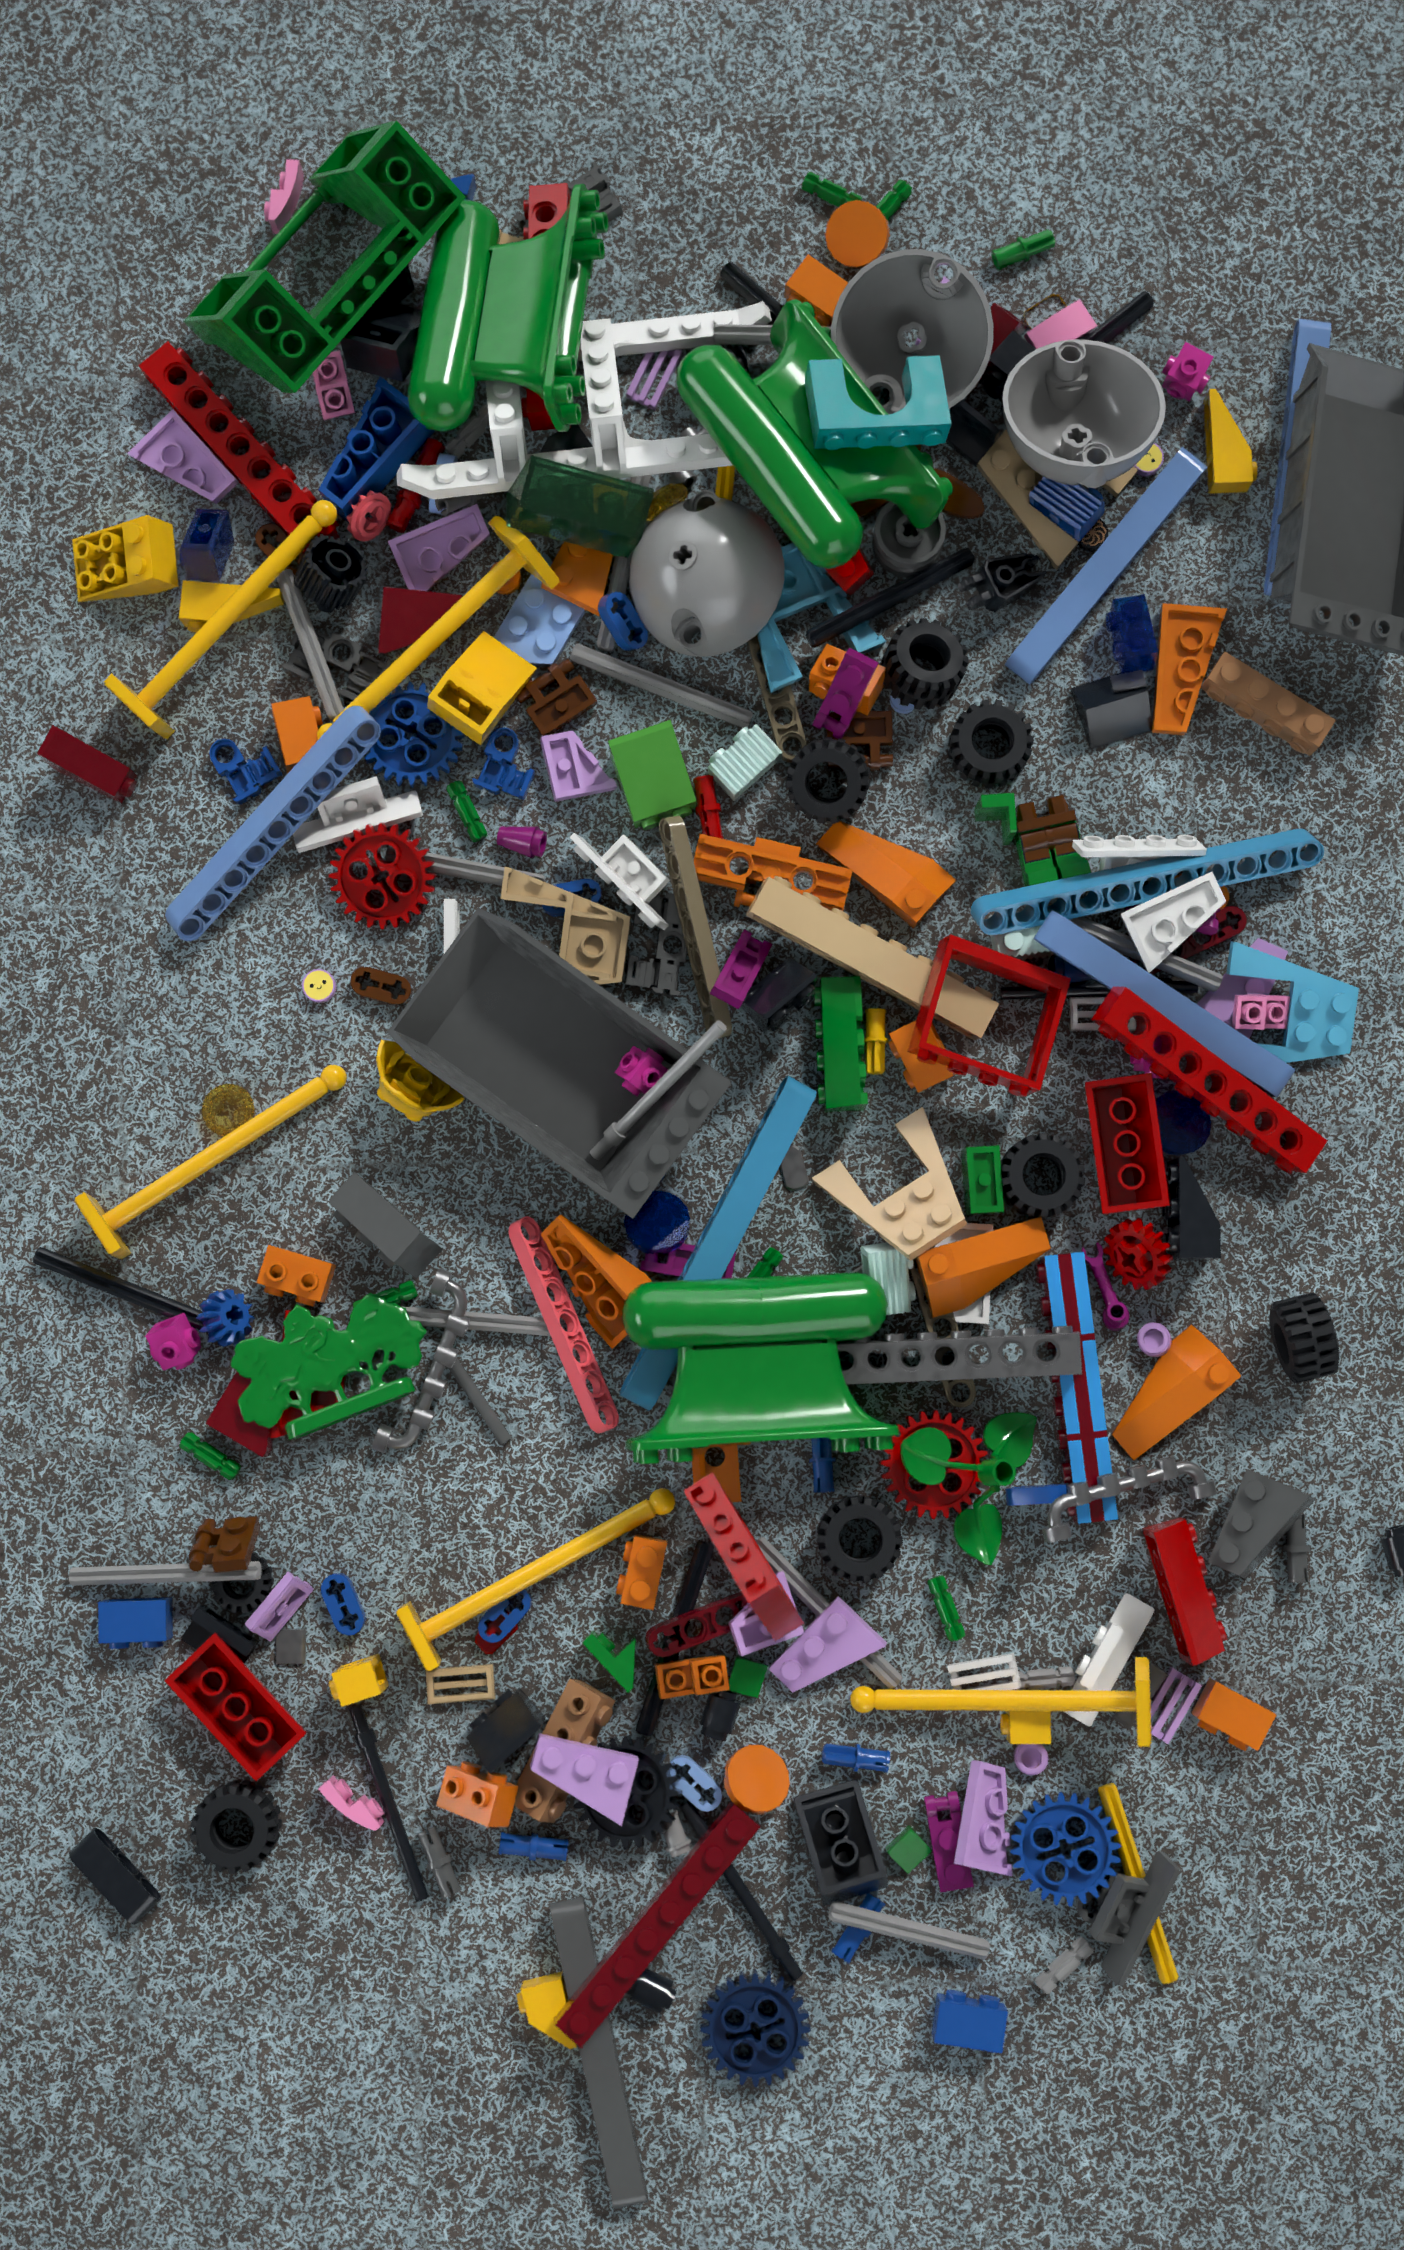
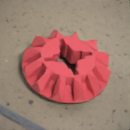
(369, 528)

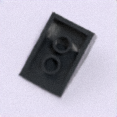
(841, 1842)

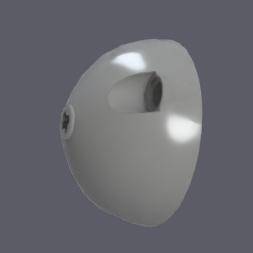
(898, 296)
(1086, 429)
(726, 583)

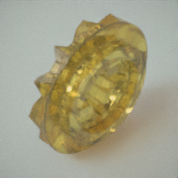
(666, 497)
(214, 1104)

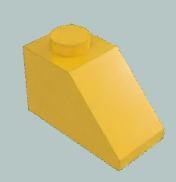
(541, 2001)

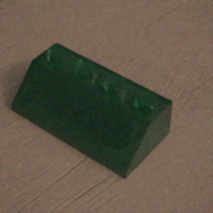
(578, 506)

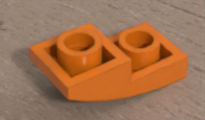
(692, 1676)

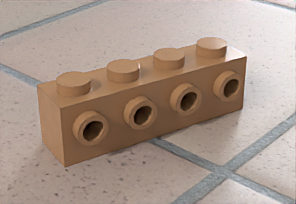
(1267, 704)
(576, 1718)

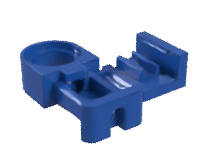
(248, 773)
(501, 773)

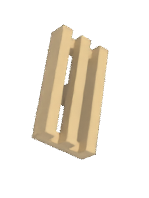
(489, 1682)

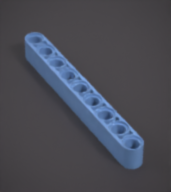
(1304, 333)
(1106, 566)
(273, 823)
(1115, 970)

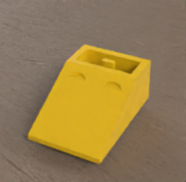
(126, 560)
(480, 687)

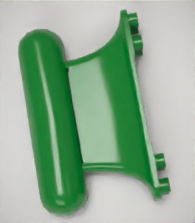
(505, 312)
(769, 441)
(757, 1360)

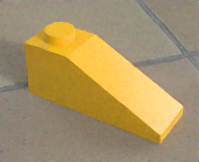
(1227, 451)
(203, 599)

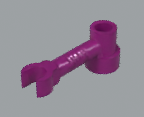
(1111, 1302)

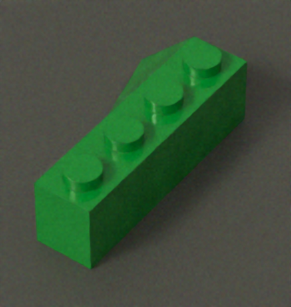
(841, 1044)

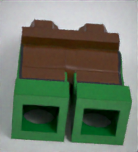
(1047, 841)

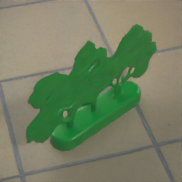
(319, 1357)

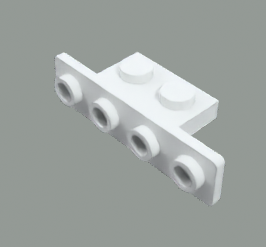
(354, 808)
(1127, 850)
(631, 871)
(1111, 1651)

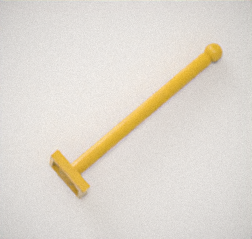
(322, 515)
(521, 555)
(106, 1224)
(422, 1633)
(864, 1700)

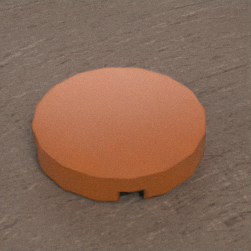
(857, 233)
(756, 1779)

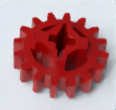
(1137, 1254)

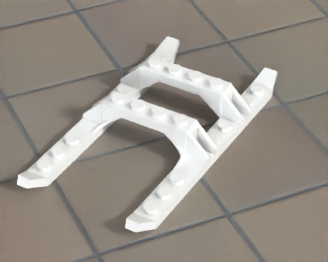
(613, 449)

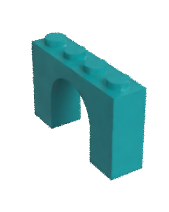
(842, 424)

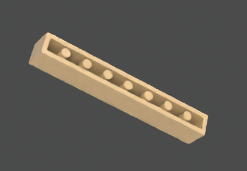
(869, 956)

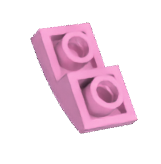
(284, 201)
(1067, 324)
(333, 387)
(1260, 1011)
(362, 1811)

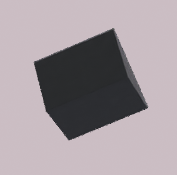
(1111, 715)

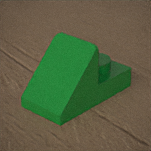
(619, 1665)

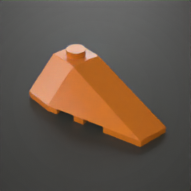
(894, 874)
(973, 1266)
(598, 1276)
(1174, 1391)

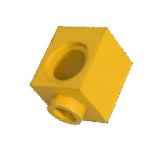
(1026, 1727)

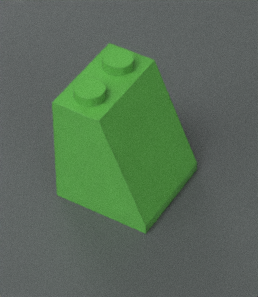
(652, 775)

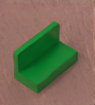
(998, 807)
(982, 1180)

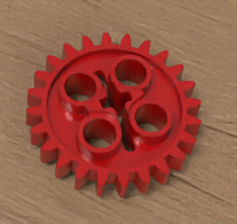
(357, 890)
(934, 1496)

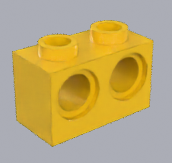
(358, 1680)

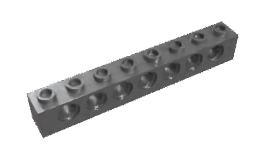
(1065, 1362)

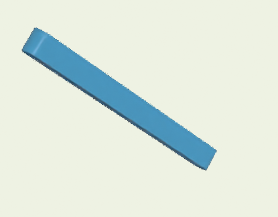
(1132, 877)
(728, 1223)

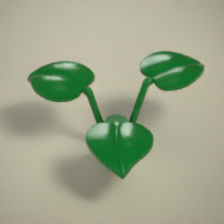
(1011, 1440)

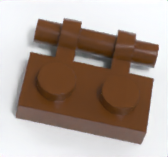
(562, 704)
(871, 731)
(233, 1541)

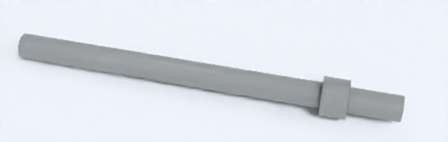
(618, 1131)

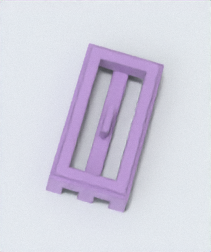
(642, 398)
(279, 1606)
(1182, 1709)

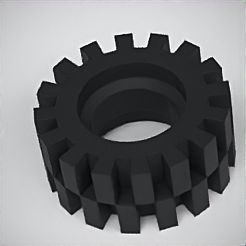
(249, 1601)

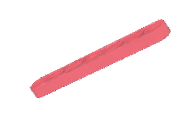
(563, 1341)

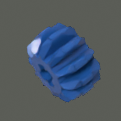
(225, 1317)

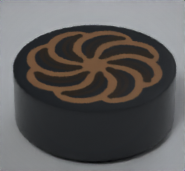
(1094, 537)

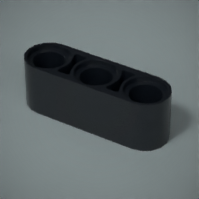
(114, 1876)

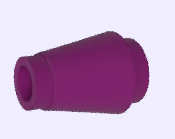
(523, 840)

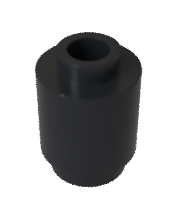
(1394, 1549)
(720, 1715)
(652, 1991)

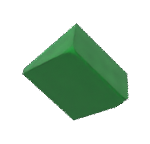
(747, 1676)
(908, 1849)

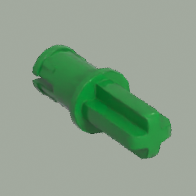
(1022, 249)

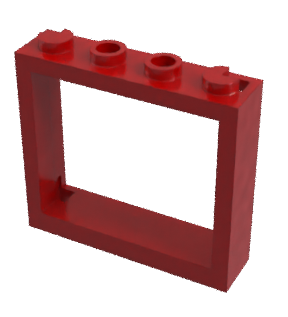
(1010, 968)
(743, 1557)

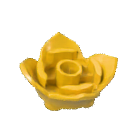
(410, 1085)

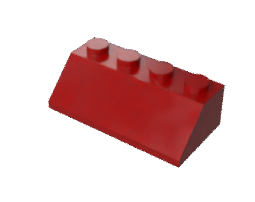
(1127, 1144)
(1184, 1590)
(235, 1706)

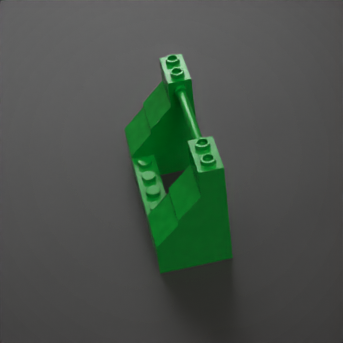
(382, 179)

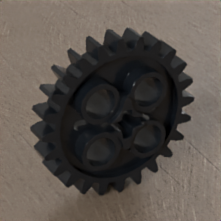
(655, 1801)

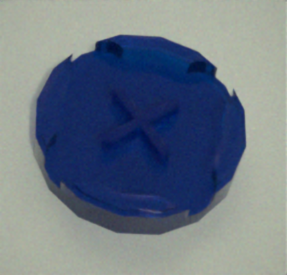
(1181, 1123)
(659, 1224)

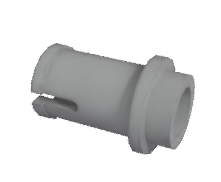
(676, 1837)

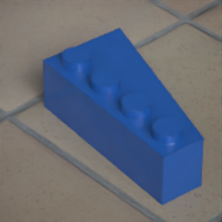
(374, 450)

